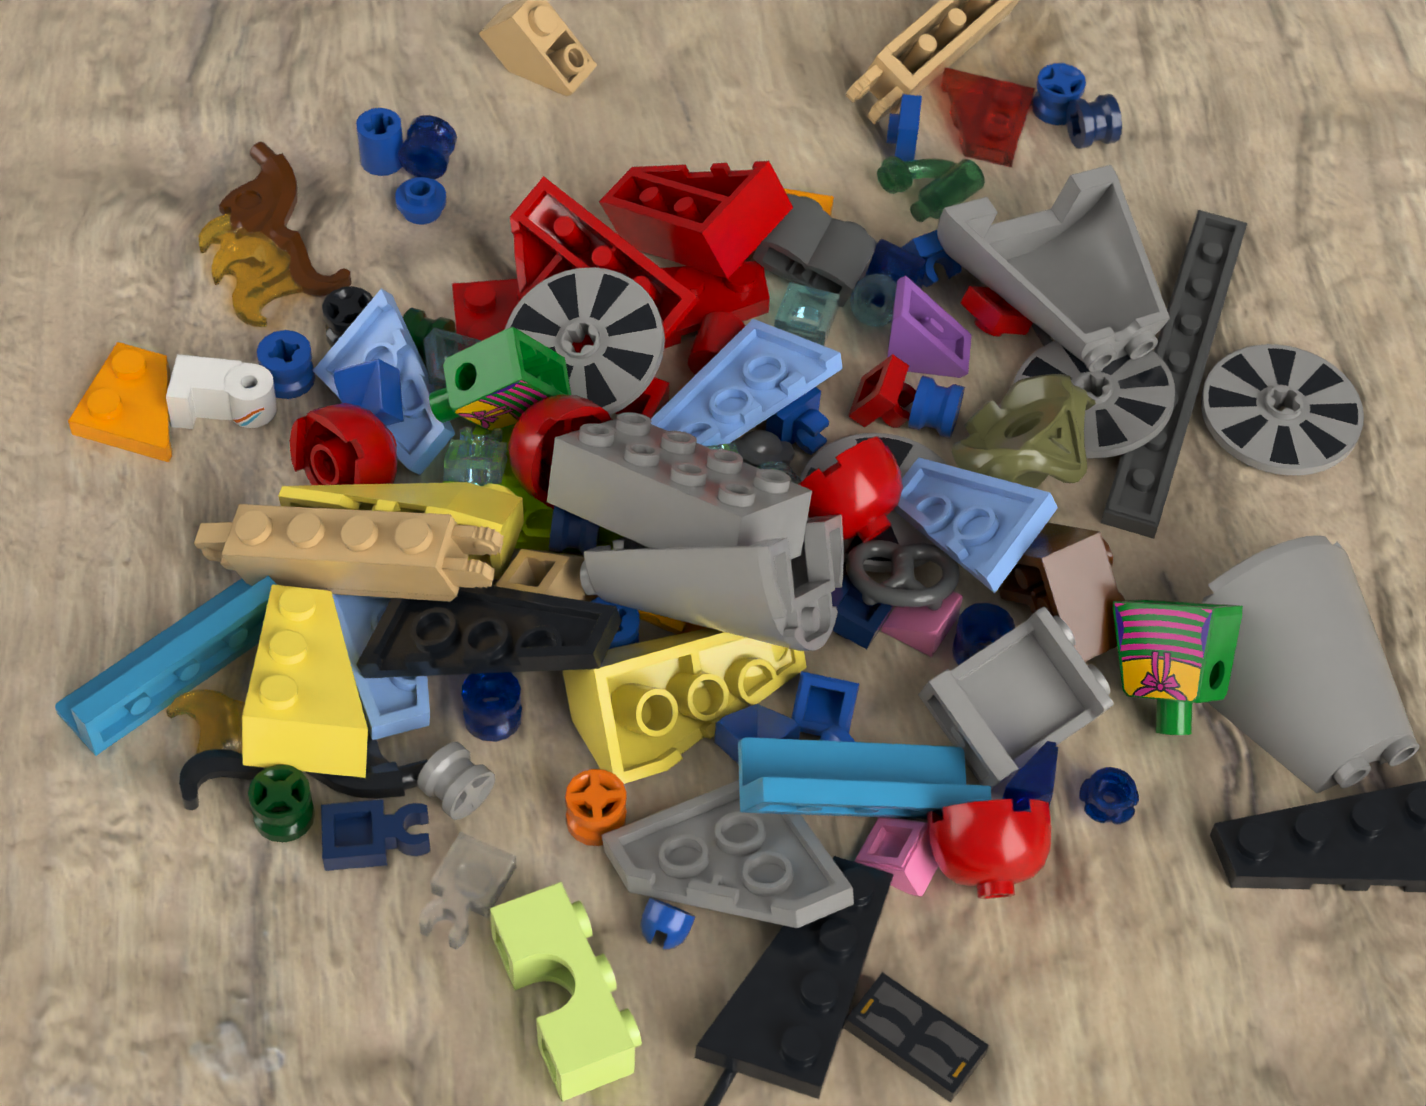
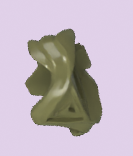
(1029, 434)

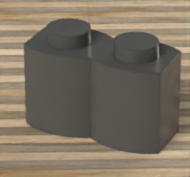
(816, 249)

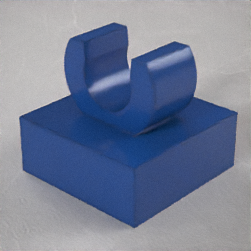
(929, 248)
(801, 422)

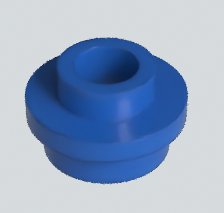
(421, 200)

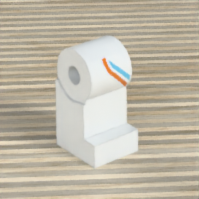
(220, 391)

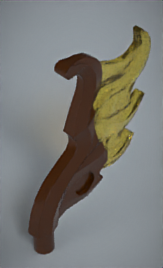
(259, 246)

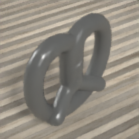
(901, 587)

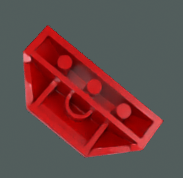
(561, 235)

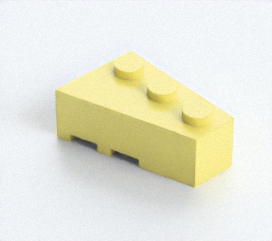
(303, 690)

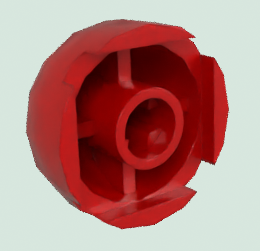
(535, 433)
(343, 446)
(859, 487)
(990, 844)

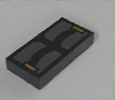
(916, 1037)

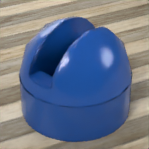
(667, 919)

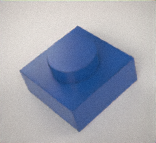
(904, 127)

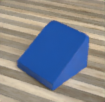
(824, 702)

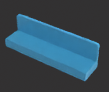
(167, 666)
(852, 778)

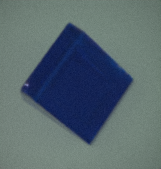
(895, 264)
(1034, 779)

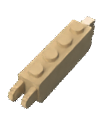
(925, 50)
(353, 550)

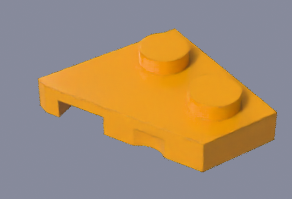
(128, 403)

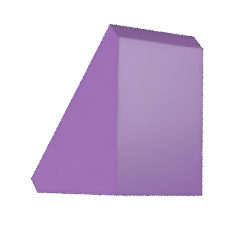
(926, 334)

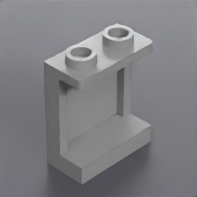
(1017, 697)

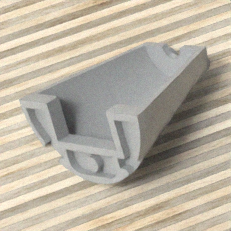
(1067, 267)
(730, 588)
(1311, 666)

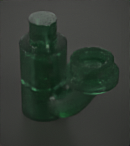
(951, 183)

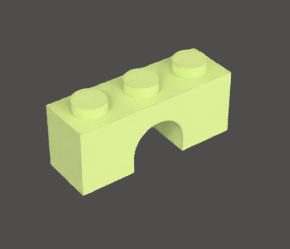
(547, 941)

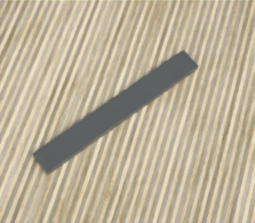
(1184, 346)

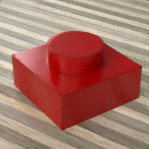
(994, 313)

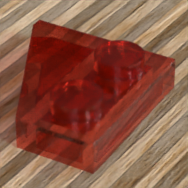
(987, 114)

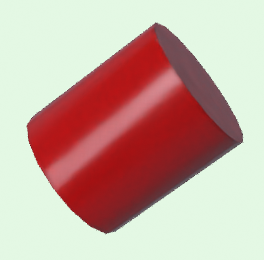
(712, 336)

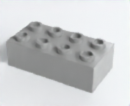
(671, 489)

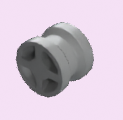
(456, 780)

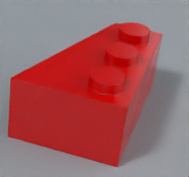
(698, 217)

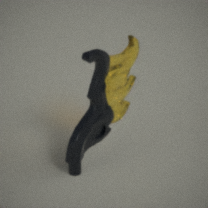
(221, 753)

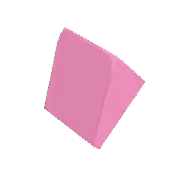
(921, 626)
(902, 850)

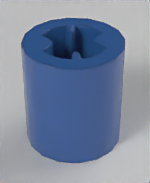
(379, 141)

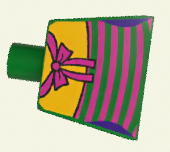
(499, 380)
(1176, 655)

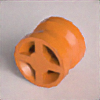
(598, 792)

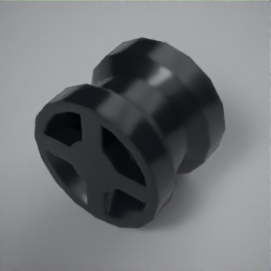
(341, 309)

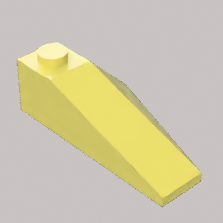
(467, 503)
(668, 694)

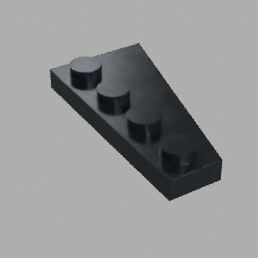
(488, 633)
(1338, 841)
(799, 993)

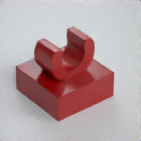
(883, 394)

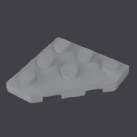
(730, 861)

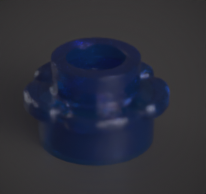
(1111, 783)

